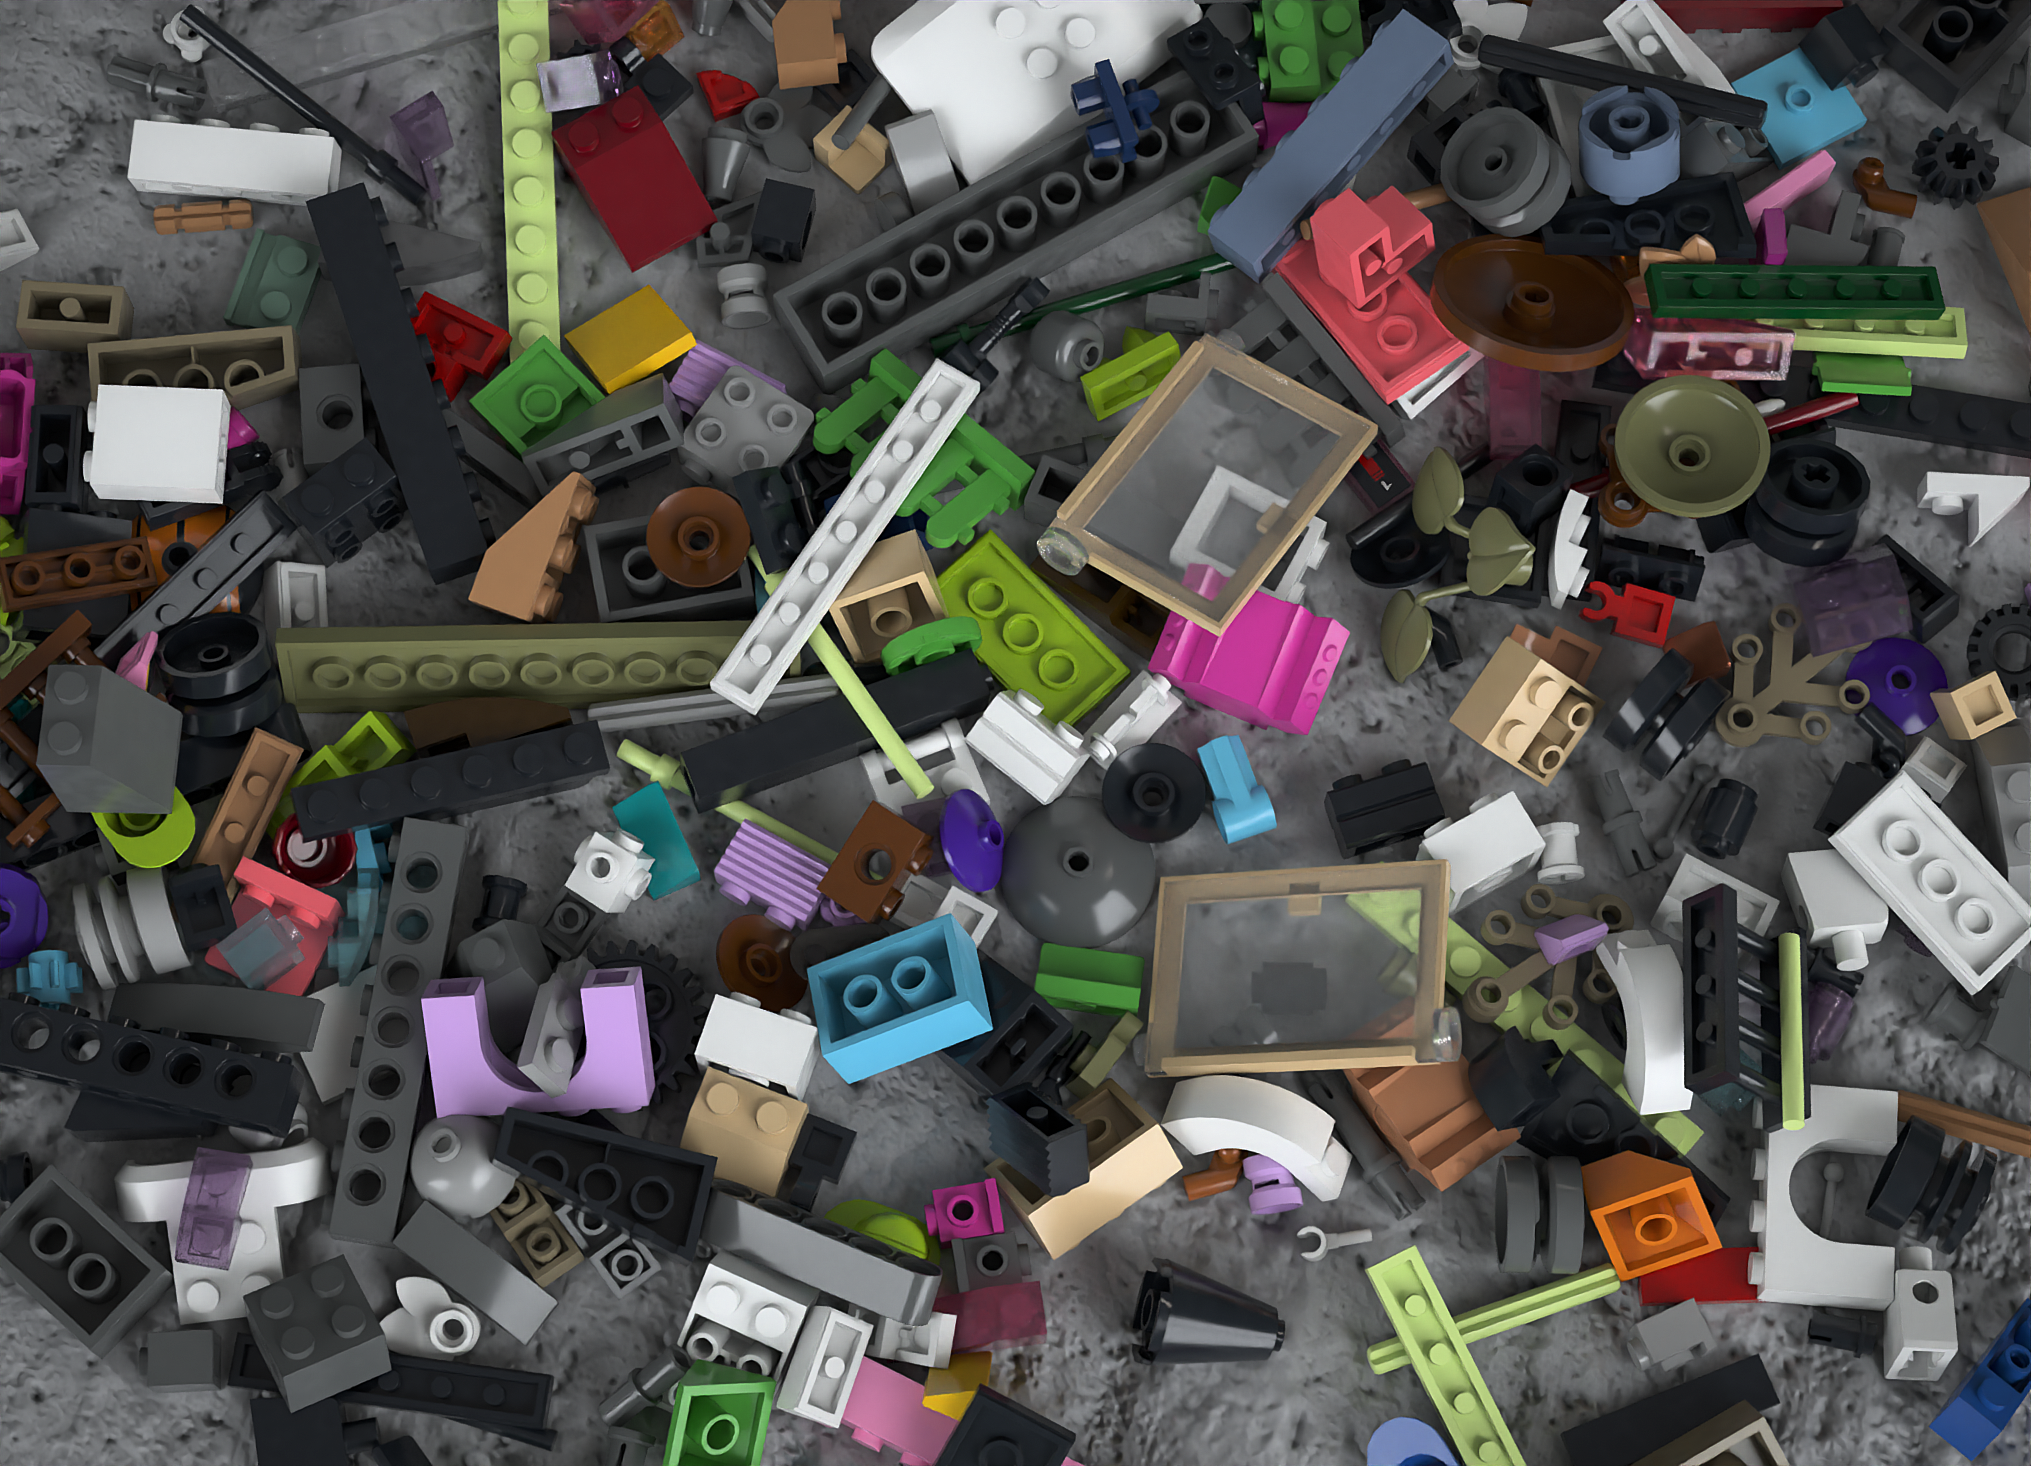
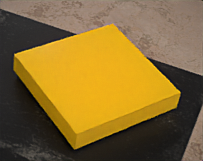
(630, 340)

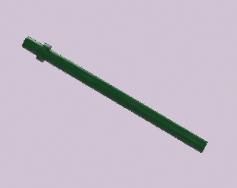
(1096, 298)

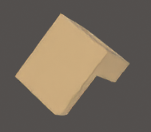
(861, 161)
(1973, 707)

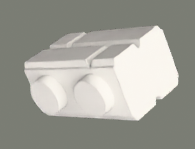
(1028, 745)

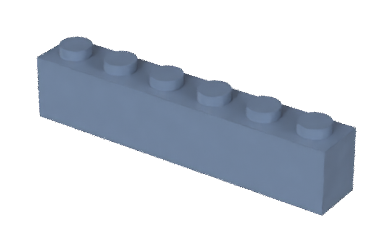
(1330, 144)

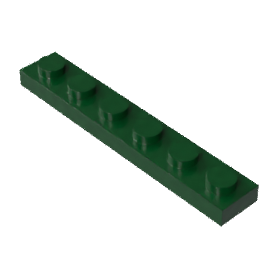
(1794, 292)

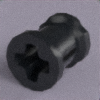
(499, 900)

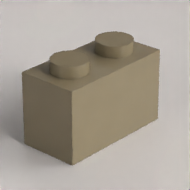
(72, 315)

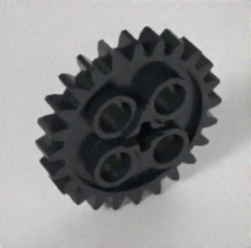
(672, 1027)

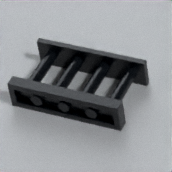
(1712, 1003)

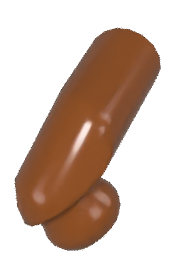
(1220, 1176)

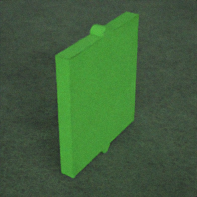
(1862, 373)

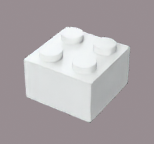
(1484, 848)
(759, 1045)

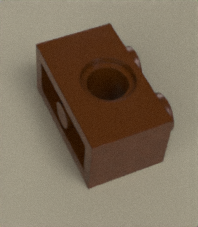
(849, 876)

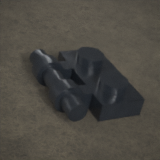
(770, 514)

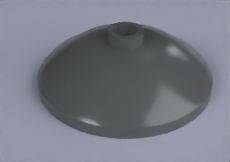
(1067, 904)

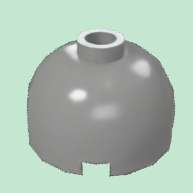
(455, 1168)

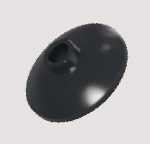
(1401, 556)
(1157, 770)

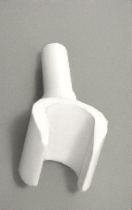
(1332, 1240)

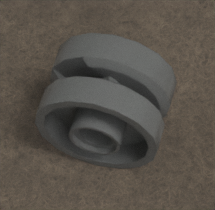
(1505, 171)
(1539, 1216)

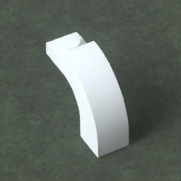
(1653, 1010)
(1260, 1118)

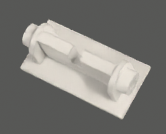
(1131, 718)

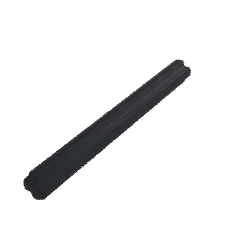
(1601, 75)

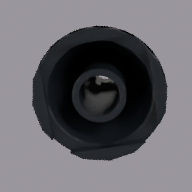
(1200, 1320)

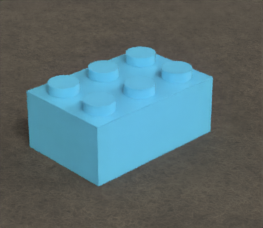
(899, 998)

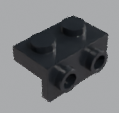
(1218, 69)

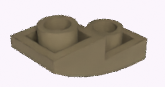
(536, 1234)

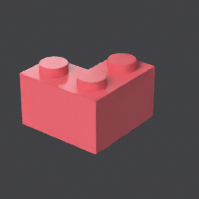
(1369, 242)

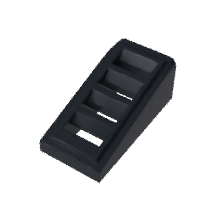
(1934, 591)

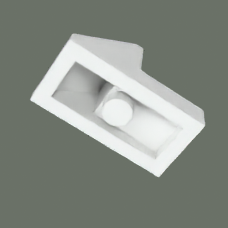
(1984, 496)

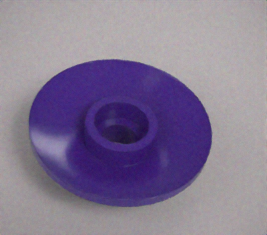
(1909, 707)
(971, 840)

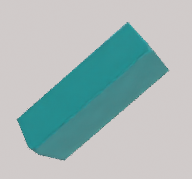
(653, 822)

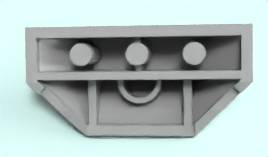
(2004, 787)

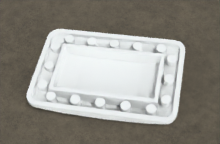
(1006, 67)

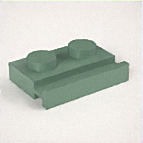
(274, 283)

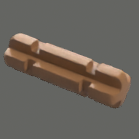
(203, 216)

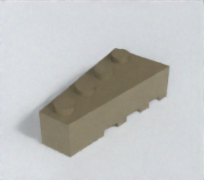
(243, 363)

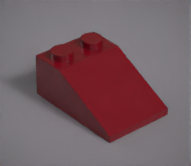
(633, 178)

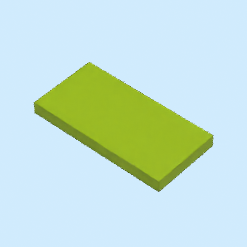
(1029, 632)

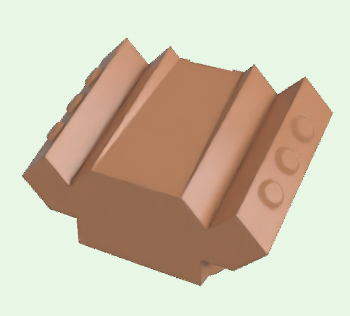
(1429, 1118)

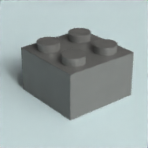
(317, 1333)

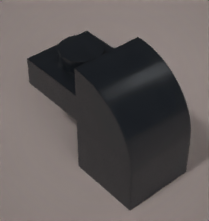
(1513, 1079)

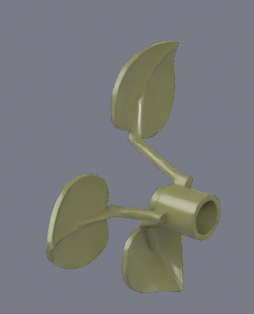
(1495, 558)

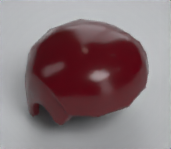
(314, 862)

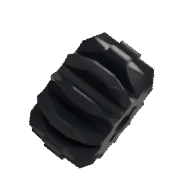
(1960, 149)

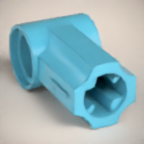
(1239, 802)

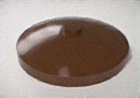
(1531, 305)

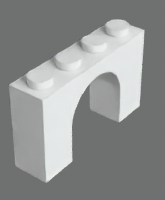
(1791, 1259)

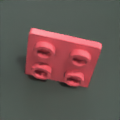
(307, 908)

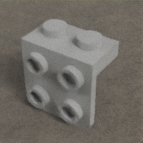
(742, 429)

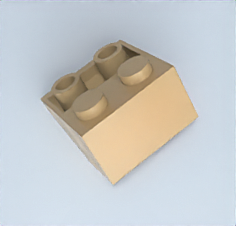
(1526, 711)

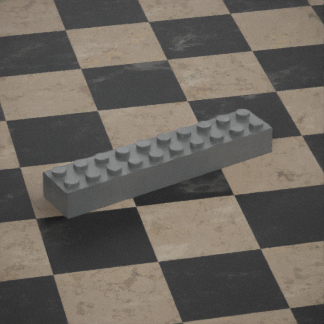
(1004, 232)

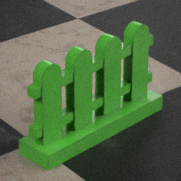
(971, 455)

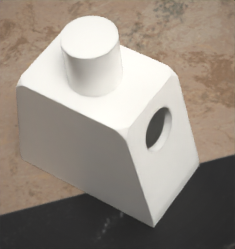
(1834, 905)
(1920, 1320)

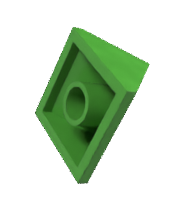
(719, 1417)

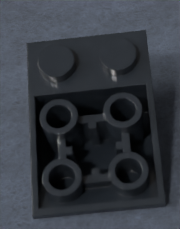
(1023, 1036)

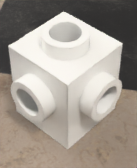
(611, 870)

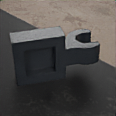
(657, 78)
(819, 1155)

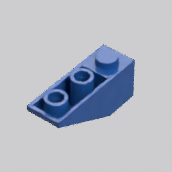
(1990, 1390)

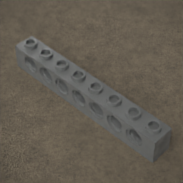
(379, 1219)

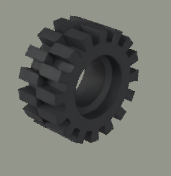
(1982, 641)

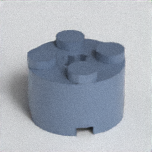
(1629, 143)

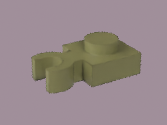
(1095, 1062)

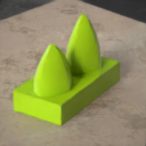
(1132, 375)

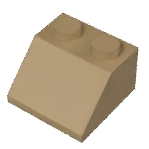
(887, 597)
(745, 1128)

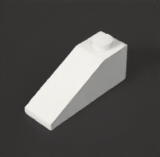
(1663, 49)

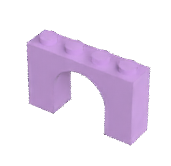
(478, 1080)

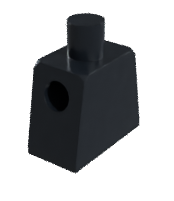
(310, 1435)

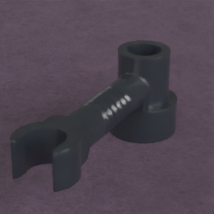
(972, 357)

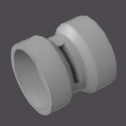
(744, 296)

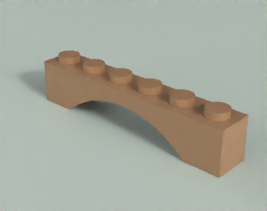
(806, 43)

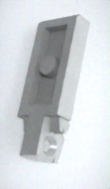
(555, 1028)

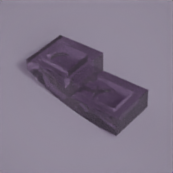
(212, 1208)

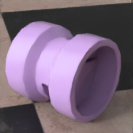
(1271, 1186)

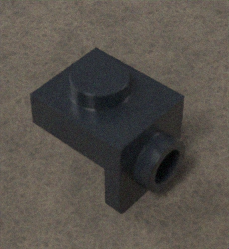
(202, 905)

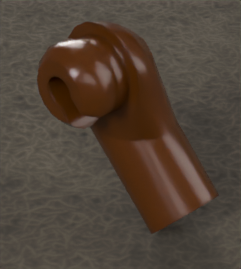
(1876, 193)

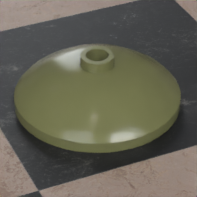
(1695, 421)

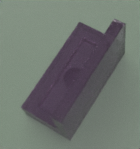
(422, 136)

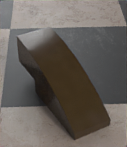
(1110, 604)
(480, 721)

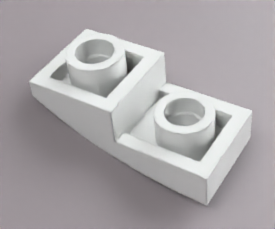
(1565, 558)

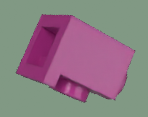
(986, 1212)

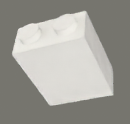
(158, 444)

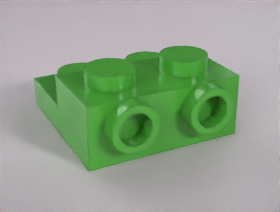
(1305, 46)
(534, 397)

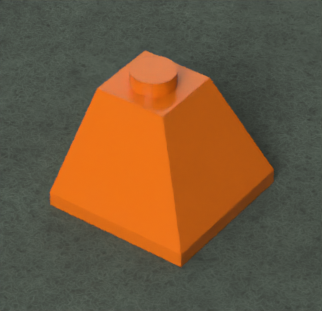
(1647, 1213)

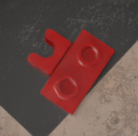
(459, 342)

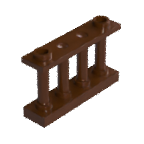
(30, 679)

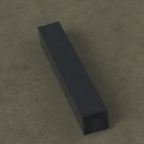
(833, 731)

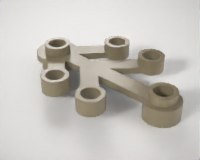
(1785, 685)
(1537, 965)

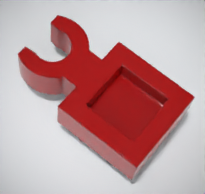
(1636, 614)

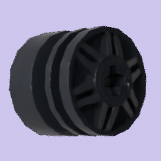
(1932, 1185)

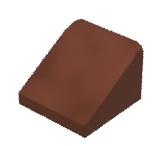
(1703, 648)

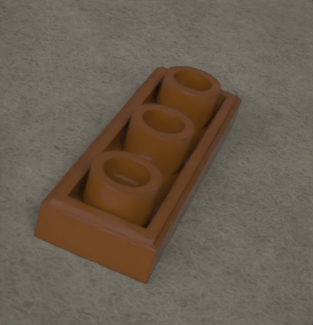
(46, 577)

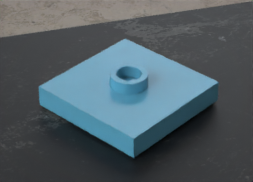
(1801, 107)

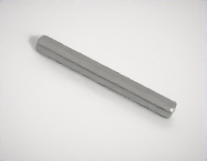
(707, 704)

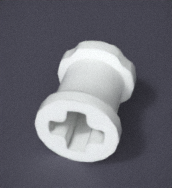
(1560, 854)

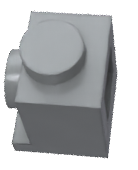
(1670, 1338)

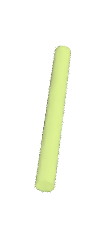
(1791, 1031)

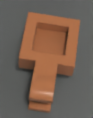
(1562, 650)

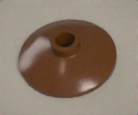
(694, 514)
(756, 962)

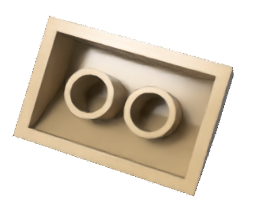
(1125, 1160)

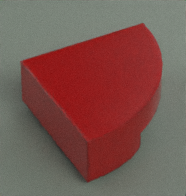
(725, 93)

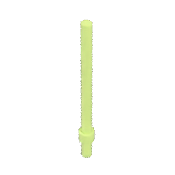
(857, 696)
(668, 773)

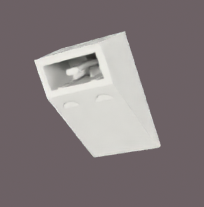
(745, 1319)

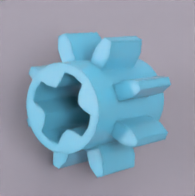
(50, 978)

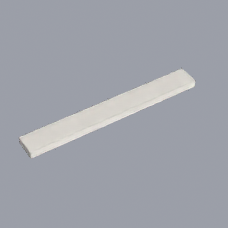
(845, 537)

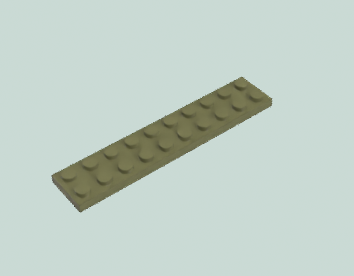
(541, 662)

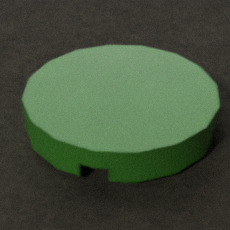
(931, 643)

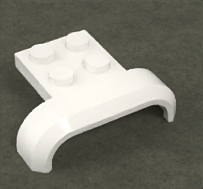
(276, 1180)

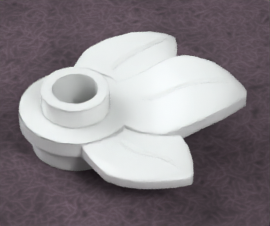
(1481, 19)
(420, 1323)

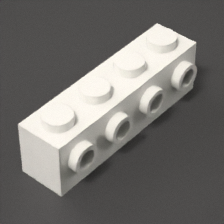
(232, 161)

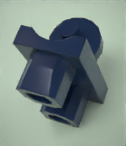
(1104, 93)

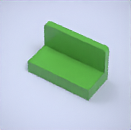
(1089, 980)

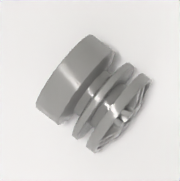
(129, 926)

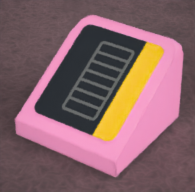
(139, 662)

